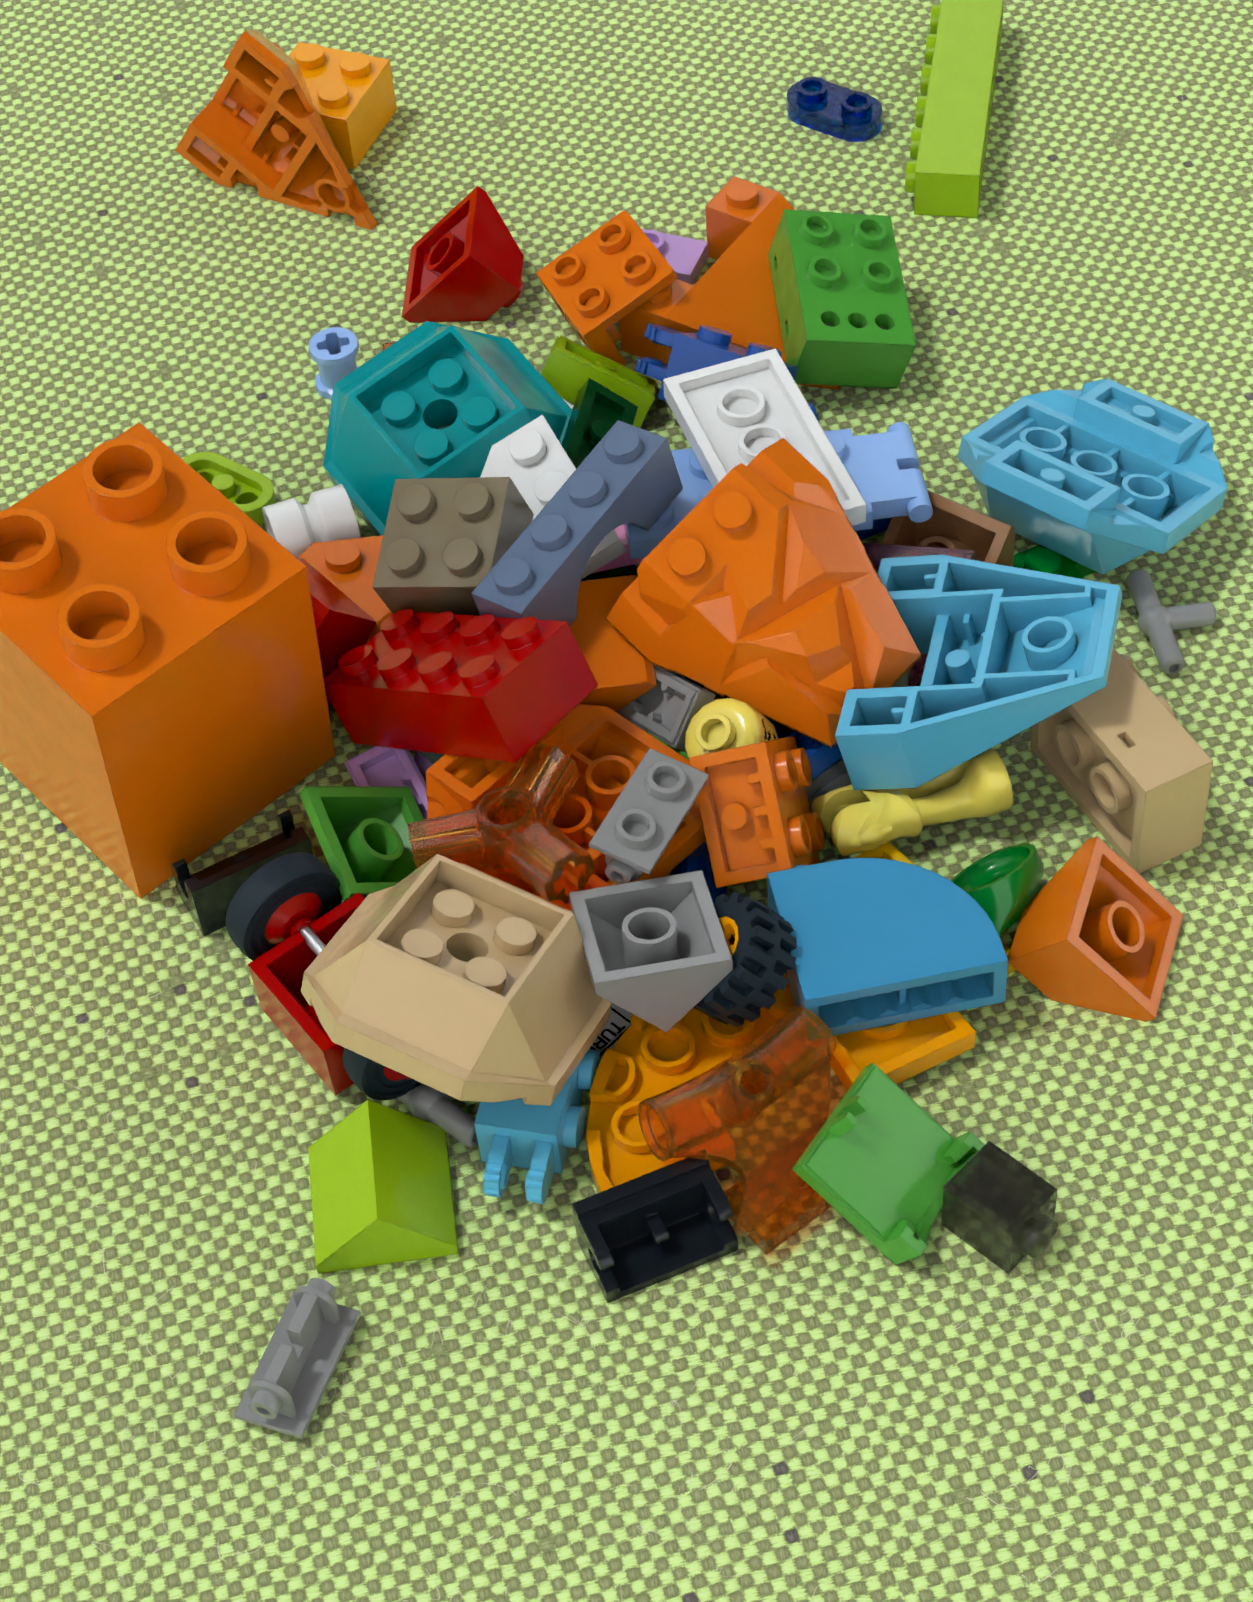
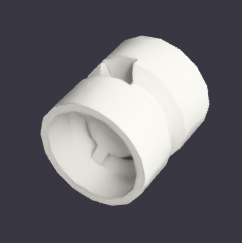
(323, 519)

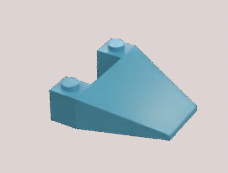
(999, 659)

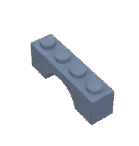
(620, 482)

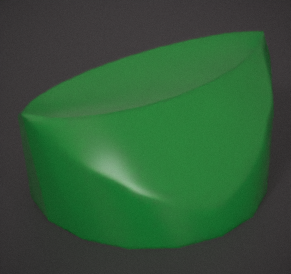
(1004, 883)

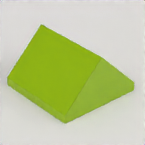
(381, 1191)

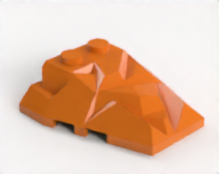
(769, 598)

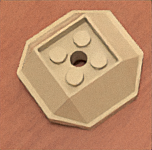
(461, 986)

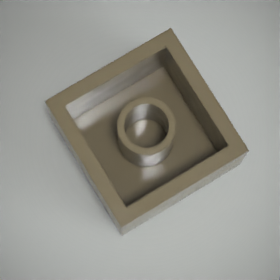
(446, 540)

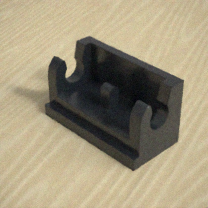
(212, 889)
(654, 1227)

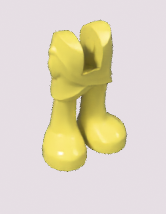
(876, 817)

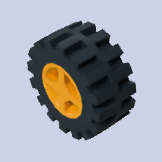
(760, 956)

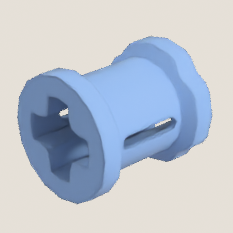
(335, 353)

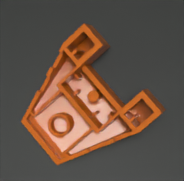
(734, 291)

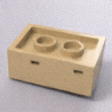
(1129, 768)

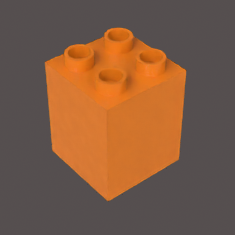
(153, 659)

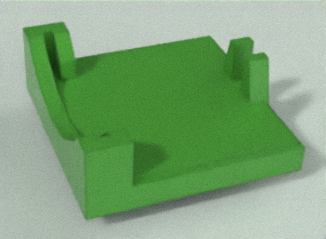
(884, 1164)

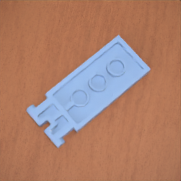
(879, 464)

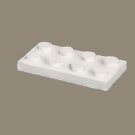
(745, 407)

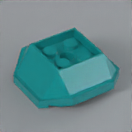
(434, 376)

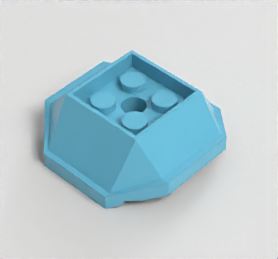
(1096, 472)

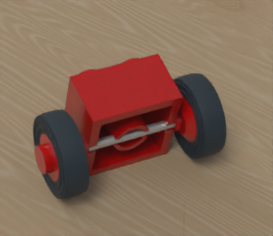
(282, 925)

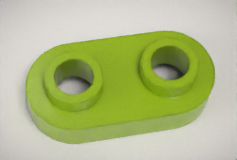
(238, 483)

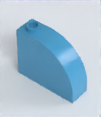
(885, 943)

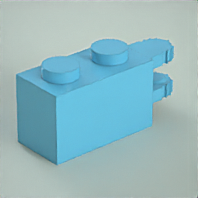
(533, 1134)

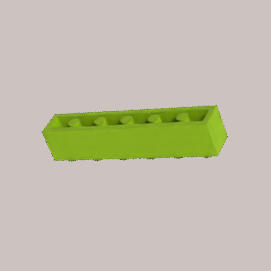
(954, 108)

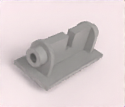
(646, 815)
(298, 1360)

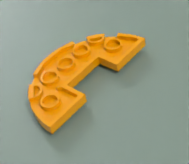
(654, 1061)

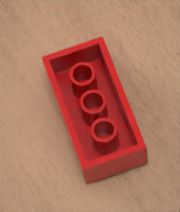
(460, 684)

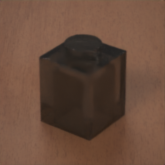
(1000, 1208)

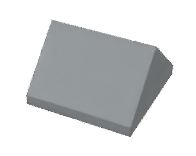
(653, 944)

